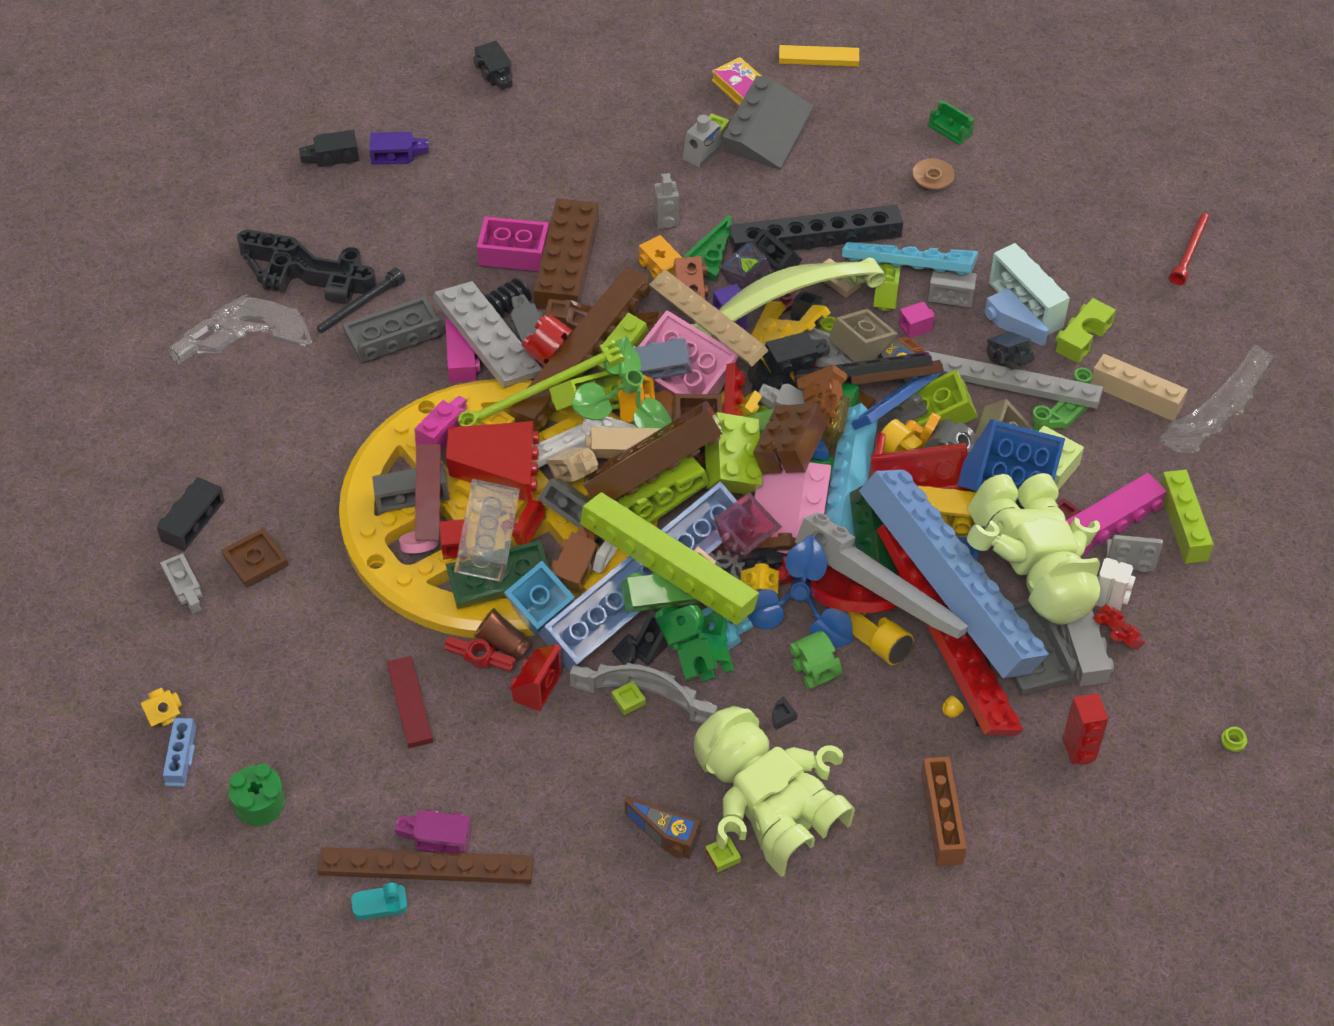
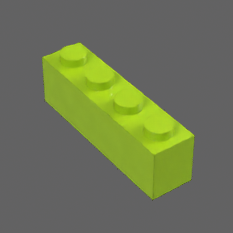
(1186, 517)

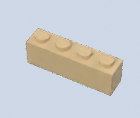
(1139, 387)

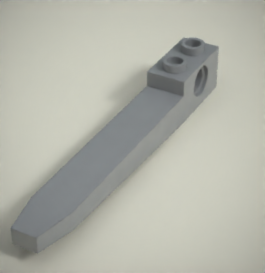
(866, 571)

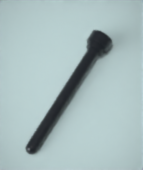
(393, 278)

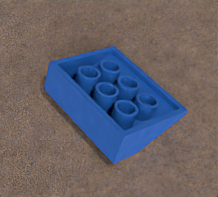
(1011, 452)

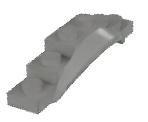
(646, 679)

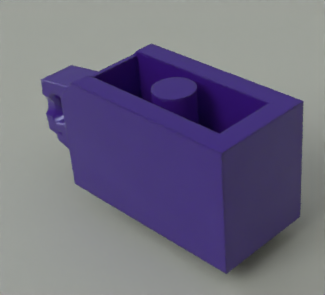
(395, 147)

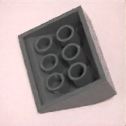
(767, 123)

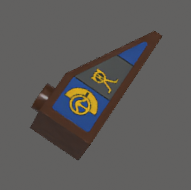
(669, 829)

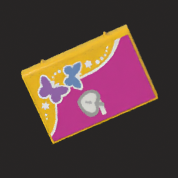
(735, 79)

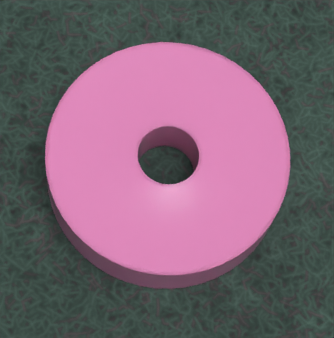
(409, 545)

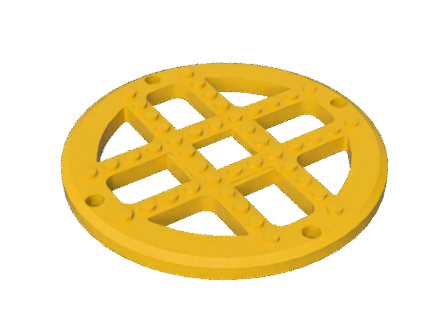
(366, 537)

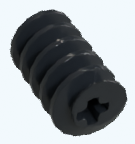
(501, 298)

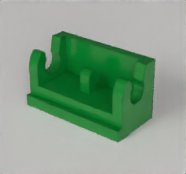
(951, 122)

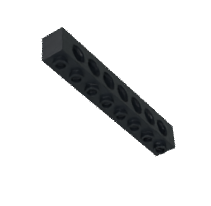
(824, 228)

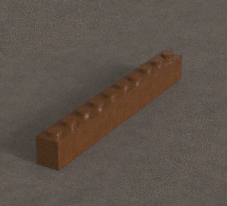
(585, 341)

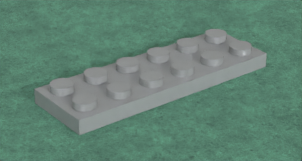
(487, 334)

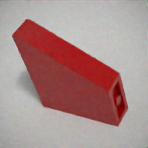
(495, 455)

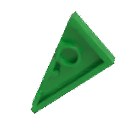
(712, 248)

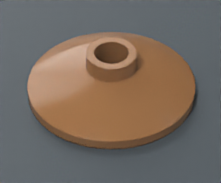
(933, 174)

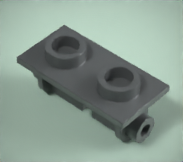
(909, 410)

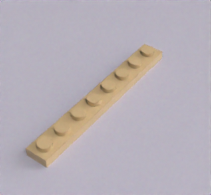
(709, 318)

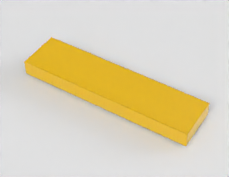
(818, 55)

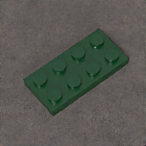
(474, 590)

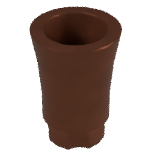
(502, 635)

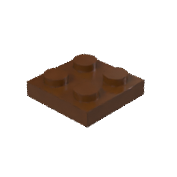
(254, 557)

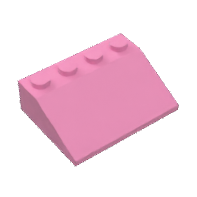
(707, 357)
(794, 496)

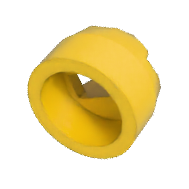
(952, 707)

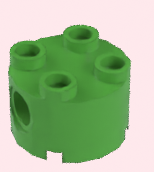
(815, 659)

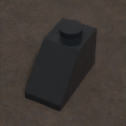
(776, 251)
(650, 639)

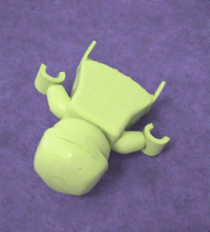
(1038, 544)
(769, 785)

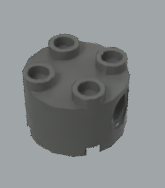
(949, 433)

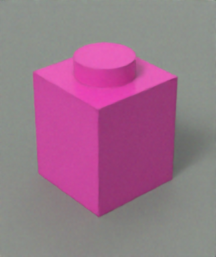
(916, 319)

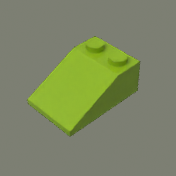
(947, 398)

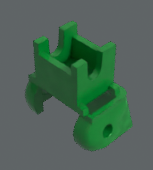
(696, 644)

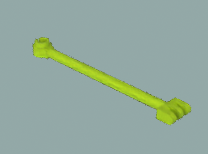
(609, 353)

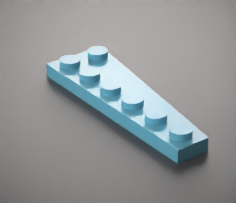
(957, 260)

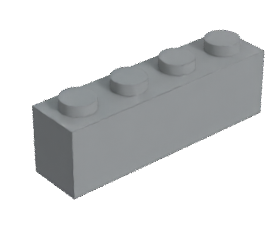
(1088, 650)

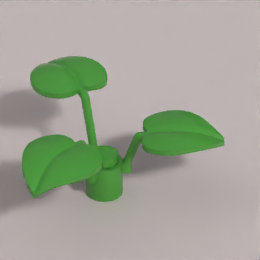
(594, 405)

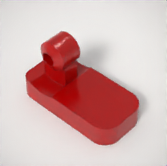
(528, 522)

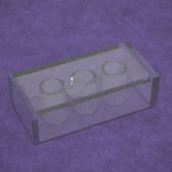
(487, 530)

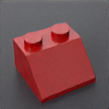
(537, 677)

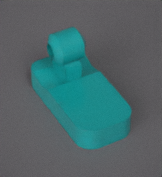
(379, 902)

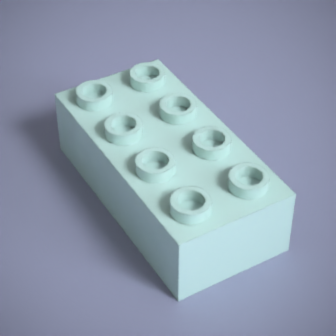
(1031, 285)

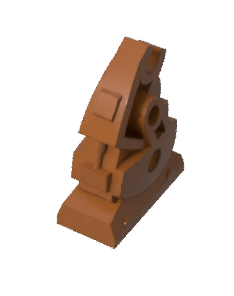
(825, 389)

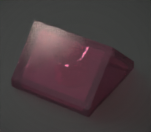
(745, 525)

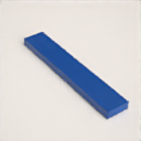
(892, 400)

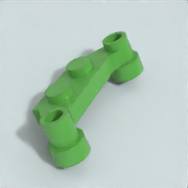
(1063, 413)

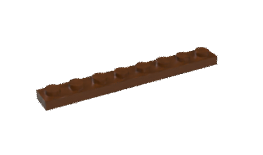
(425, 865)

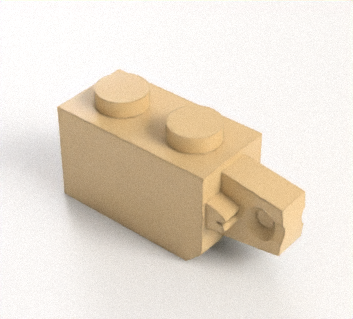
(573, 463)

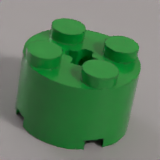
(256, 795)

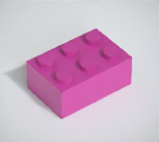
(511, 243)

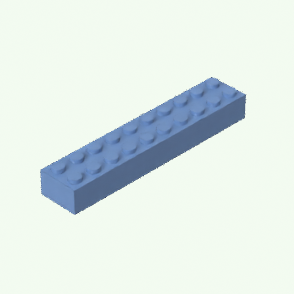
(954, 573)
(602, 609)

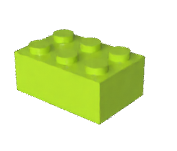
(732, 457)

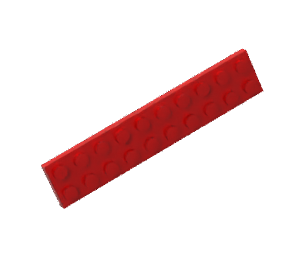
(962, 656)

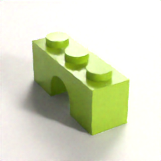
(1075, 339)

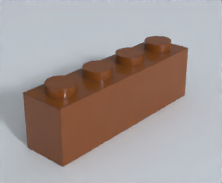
(943, 811)

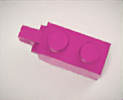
(435, 425)

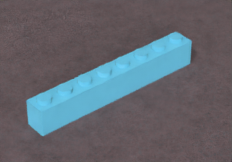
(850, 468)

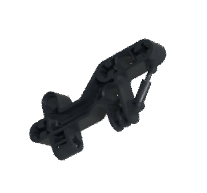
(291, 260)

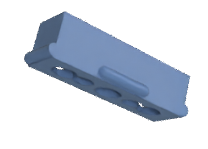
(179, 752)

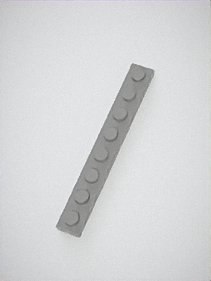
(1022, 381)

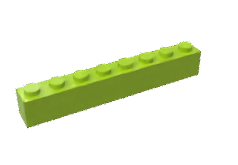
(669, 558)

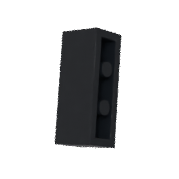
(190, 514)

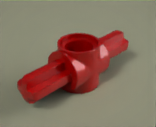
(489, 659)

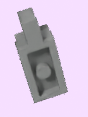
(182, 581)

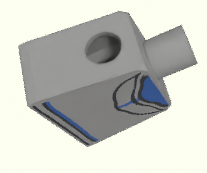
(702, 141)

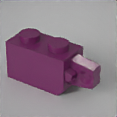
(436, 831)

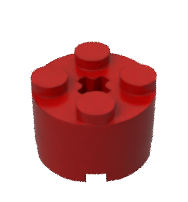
(547, 339)

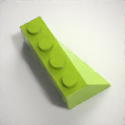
(564, 393)
(667, 491)

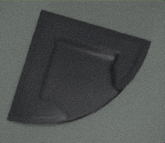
(626, 650)
(782, 714)

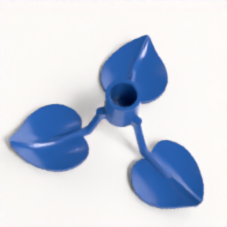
(803, 562)

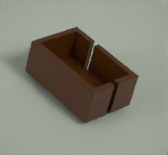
(793, 435)

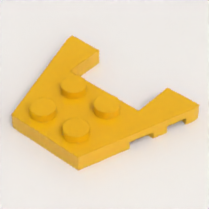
(772, 328)

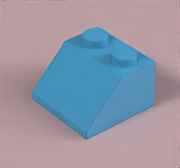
(538, 597)

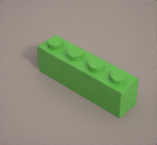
(652, 592)

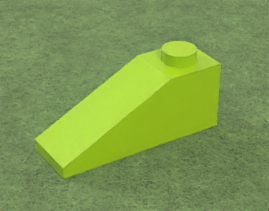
(886, 293)

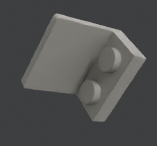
(952, 288)
(1136, 551)

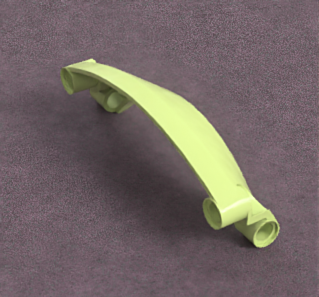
(795, 278)

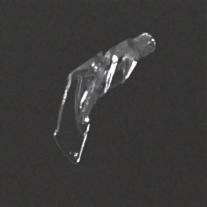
(228, 326)

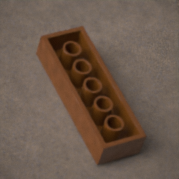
(567, 252)
(655, 453)

